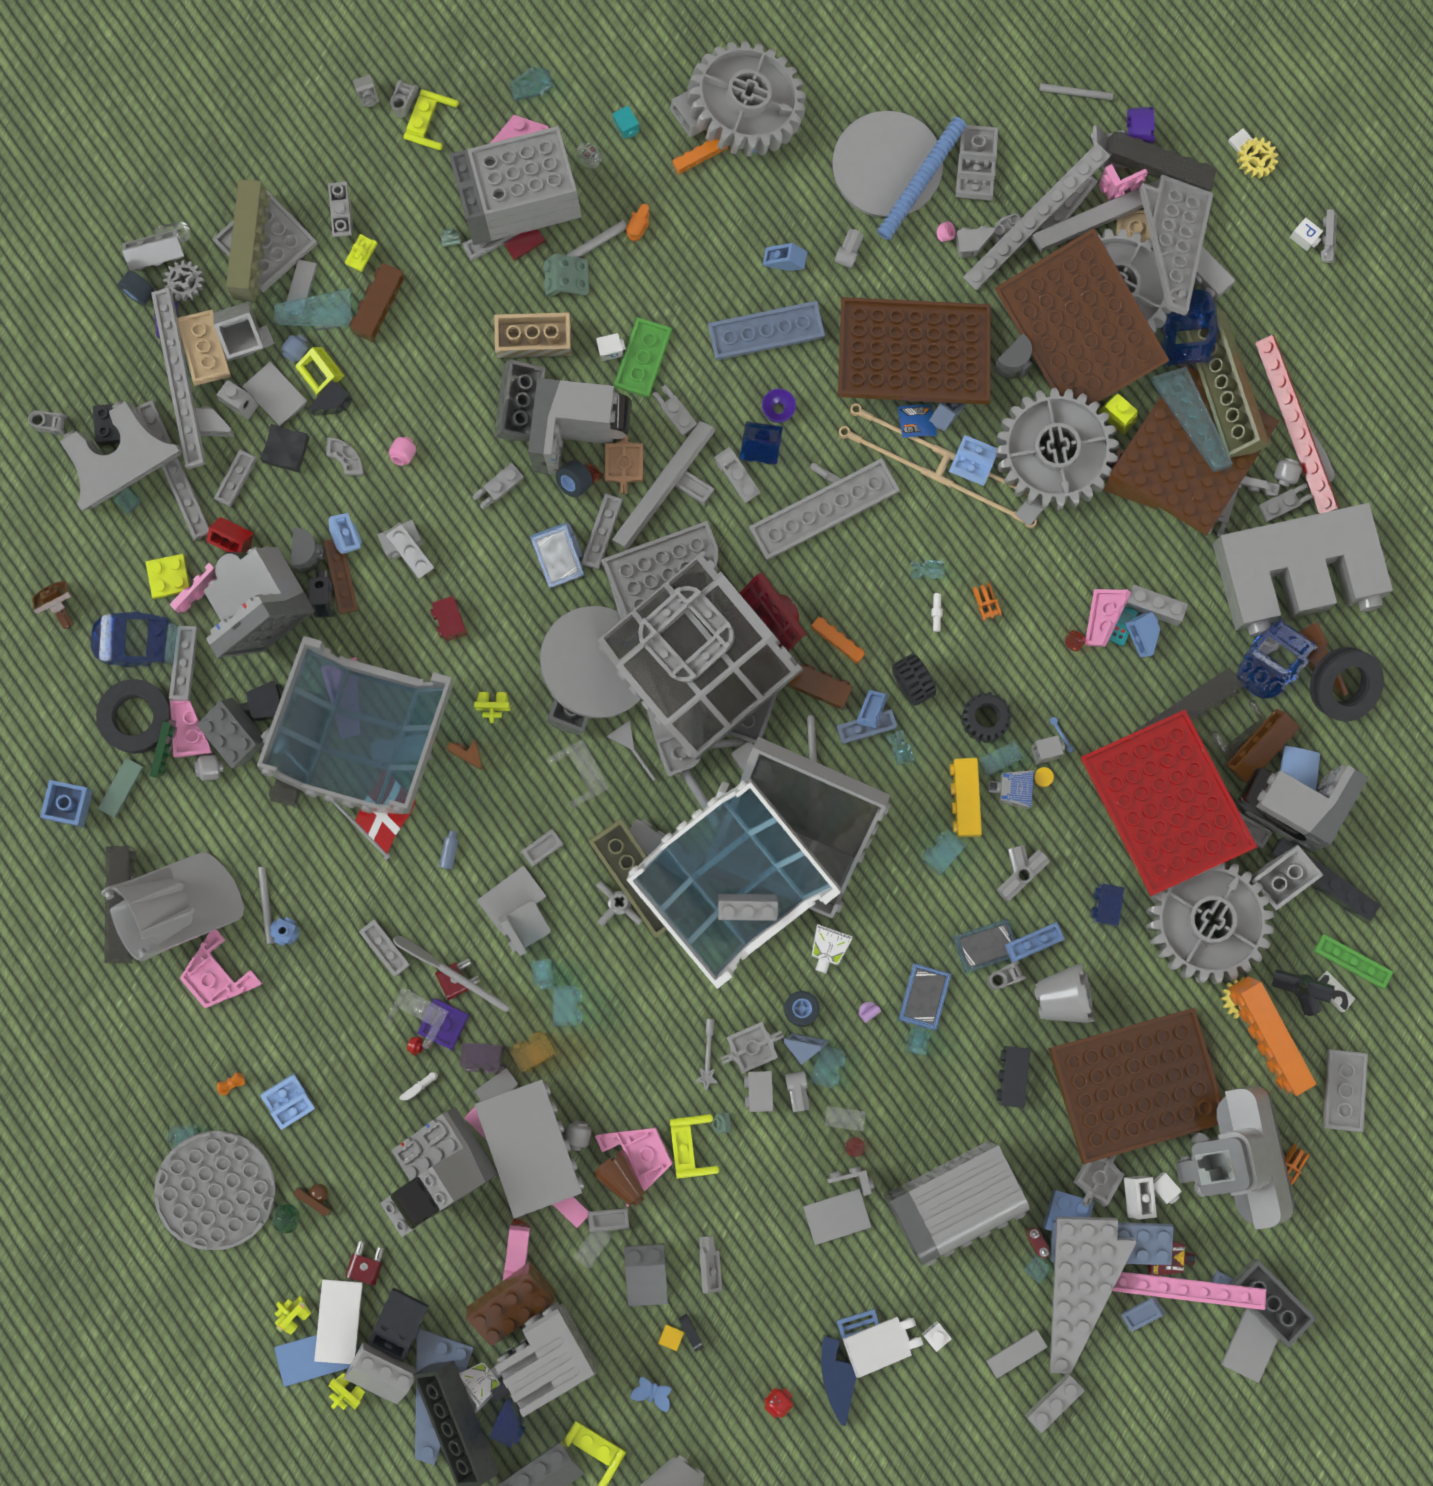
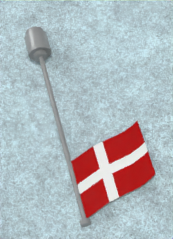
(376, 827)

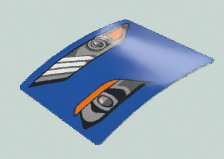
(915, 420)

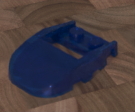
(1201, 315)
(109, 639)
(1264, 675)

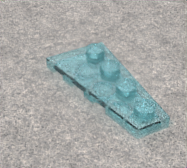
(318, 310)

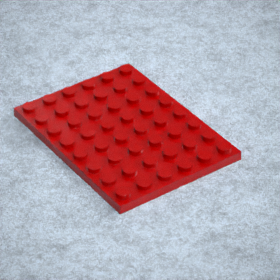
(1168, 803)

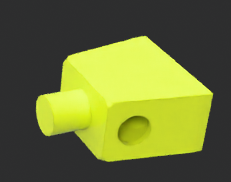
(1120, 412)

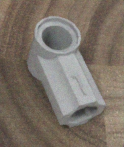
(848, 252)
(797, 1087)

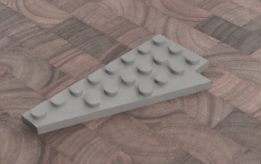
(1177, 228)
(1085, 1272)

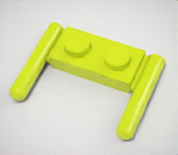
(422, 117)
(684, 1147)
(597, 1447)

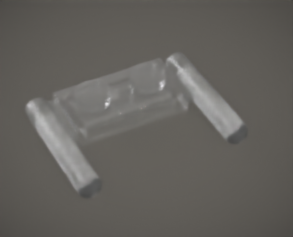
(587, 768)
(419, 1008)

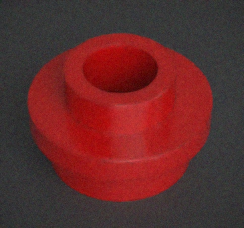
(415, 1045)

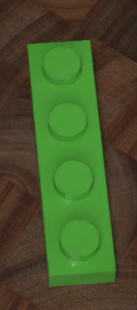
(1353, 961)

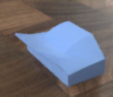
(344, 533)

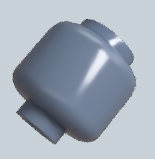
(295, 348)

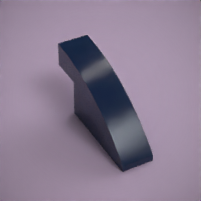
(837, 1378)

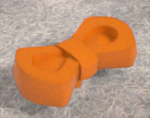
(224, 1087)

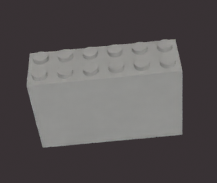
(529, 1148)

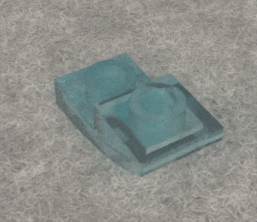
(1001, 758)

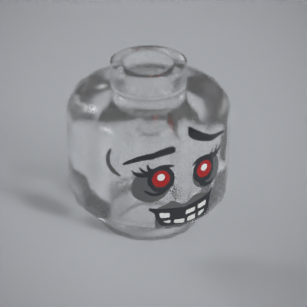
(589, 155)

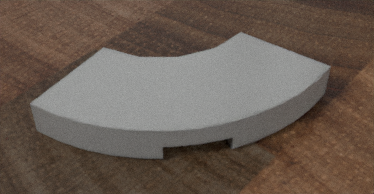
(346, 456)

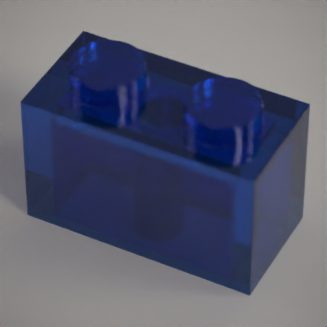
(1107, 905)

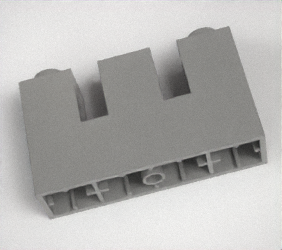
(1300, 555)

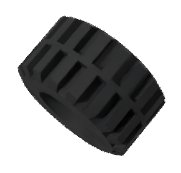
(914, 679)
(989, 701)

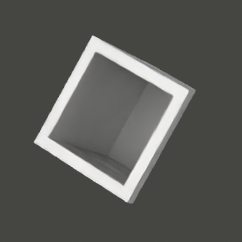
(237, 330)

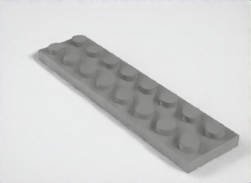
(824, 509)

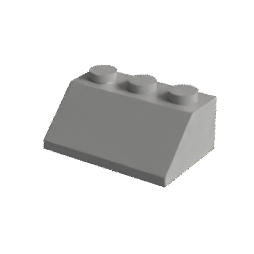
(380, 1373)

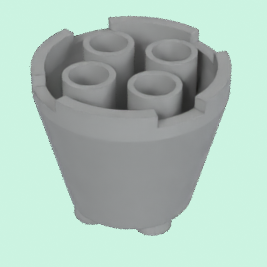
(1066, 996)
(675, 1473)

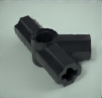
(1309, 996)

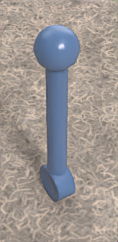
(1053, 721)

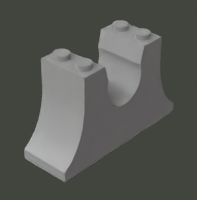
(135, 458)

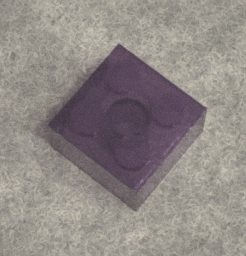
(482, 1056)

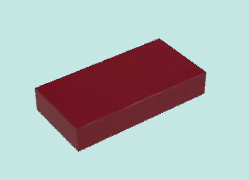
(524, 243)

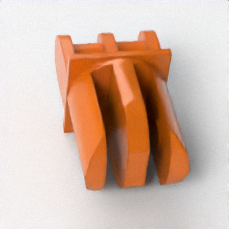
(638, 223)
(986, 601)
(1291, 1164)

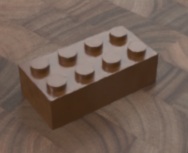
(510, 1304)

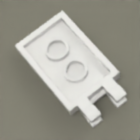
(880, 1345)

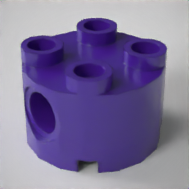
(1141, 123)

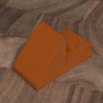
(472, 756)

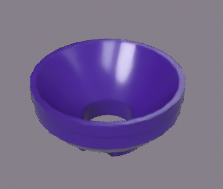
(782, 397)

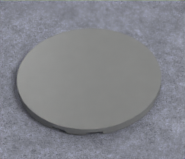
(879, 159)
(577, 668)
(214, 1190)

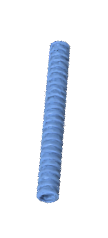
(922, 177)

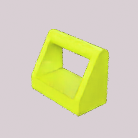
(325, 363)

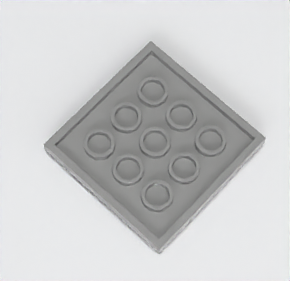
(283, 246)

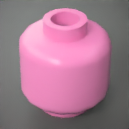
(402, 451)

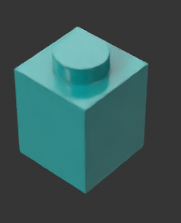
(626, 122)

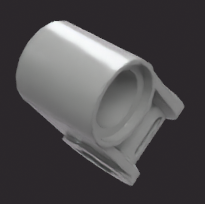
(404, 95)
(51, 423)
(1009, 975)

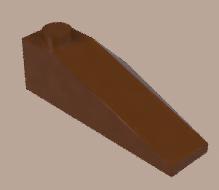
(1316, 634)

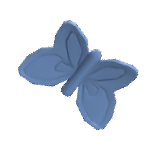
(647, 1390)

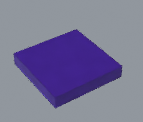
(450, 1028)

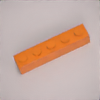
(696, 156)
(838, 640)

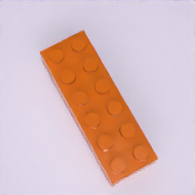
(1272, 1036)

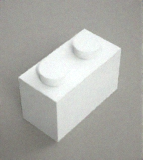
(1140, 1197)

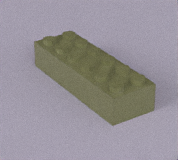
(247, 240)
(620, 854)

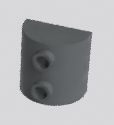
(1015, 359)
(305, 551)
(566, 720)

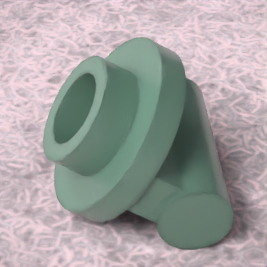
(450, 237)
(722, 1123)

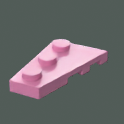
(189, 738)

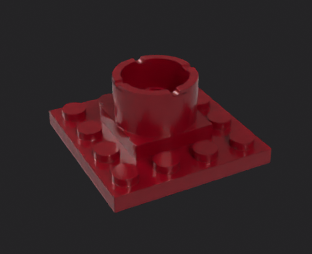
(774, 610)

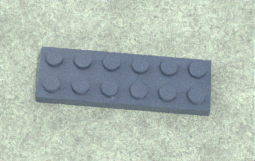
(766, 330)
(1152, 1244)

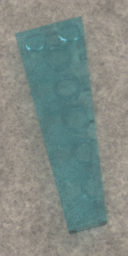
(1188, 407)

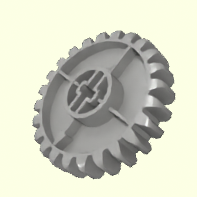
(746, 98)
(1140, 272)
(1062, 418)
(1239, 937)

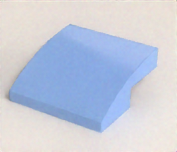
(973, 460)
(1301, 765)
(287, 1101)

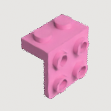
(1114, 187)

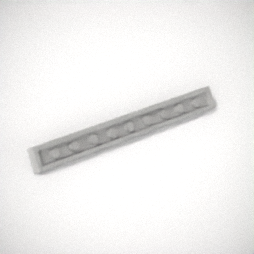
(1037, 216)
(178, 378)

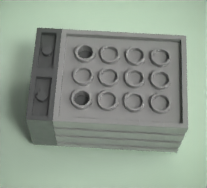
(516, 185)
(957, 1203)

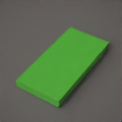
(643, 357)

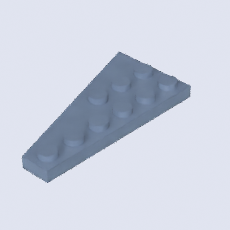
(434, 1349)

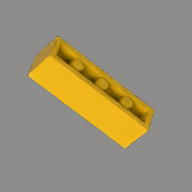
(966, 797)

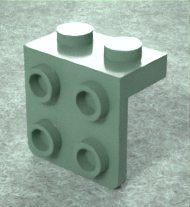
(566, 275)

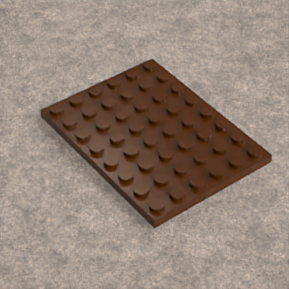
(1082, 320)
(914, 350)
(1173, 474)
(1137, 1085)

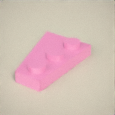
(188, 595)
(1104, 614)

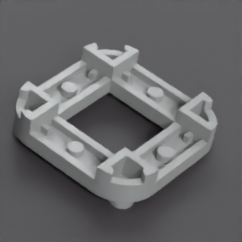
(666, 613)

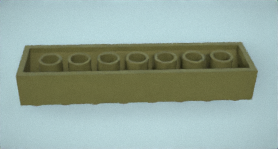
(1230, 392)

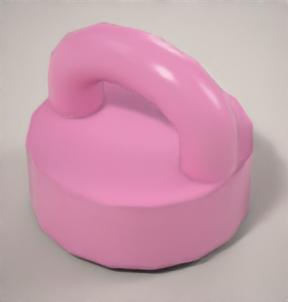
(946, 231)

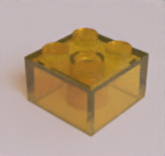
(533, 1052)

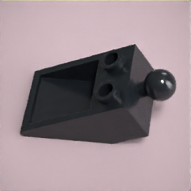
(398, 1324)

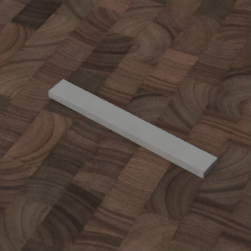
(1089, 219)
(176, 476)
(663, 485)

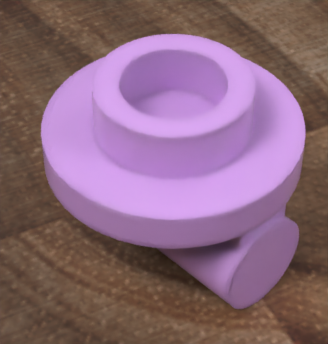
(868, 1011)

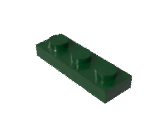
(163, 748)

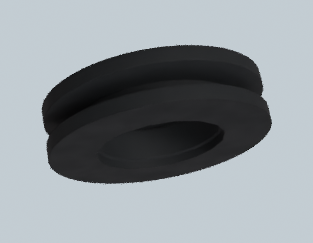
(1327, 671)
(109, 706)

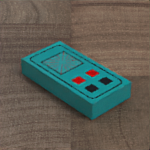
(1120, 630)

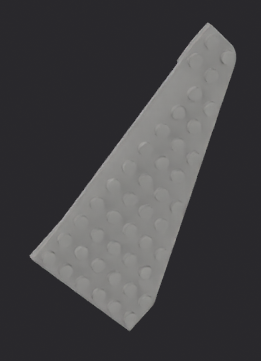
(635, 577)

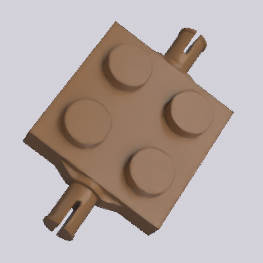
(624, 463)

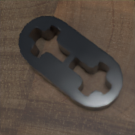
(691, 1332)

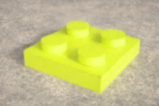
(167, 576)

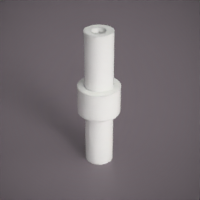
(937, 612)

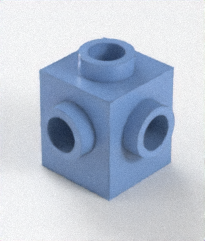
(291, 931)

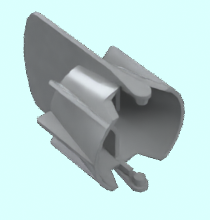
(174, 905)

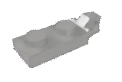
(1329, 238)
(1256, 485)
(710, 1265)

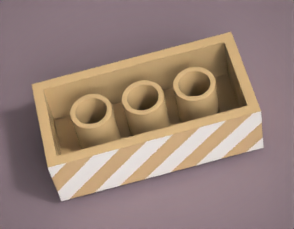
(533, 335)

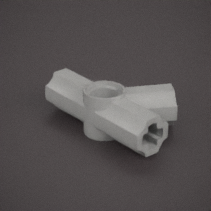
(1021, 863)

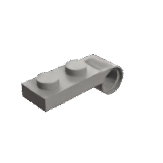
(736, 474)

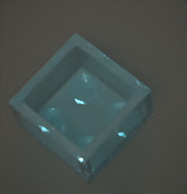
(566, 1006)

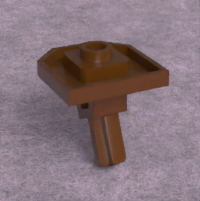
(52, 598)

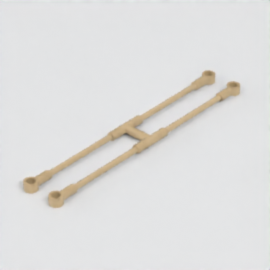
(937, 476)

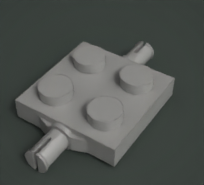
(752, 1047)
(1099, 1180)

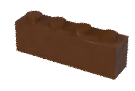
(377, 302)
(821, 686)
(1263, 745)

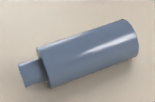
(449, 851)

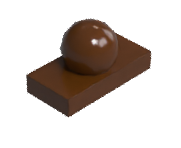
(317, 1195)

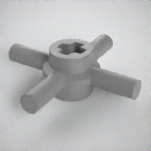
(612, 905)

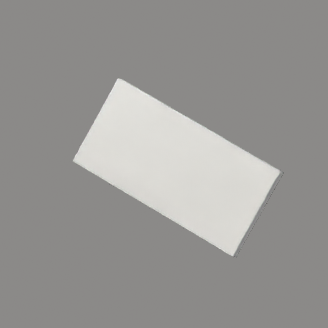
(338, 1321)

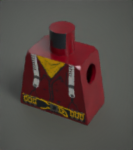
(1179, 1258)

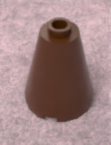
(621, 1179)

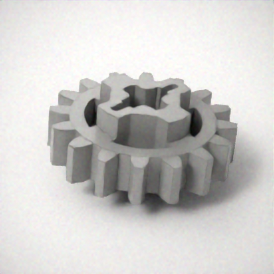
(193, 280)

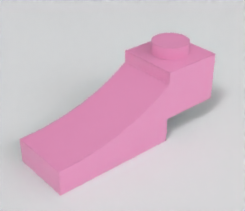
(516, 1250)

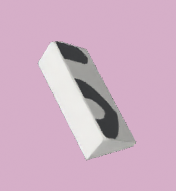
(1341, 998)

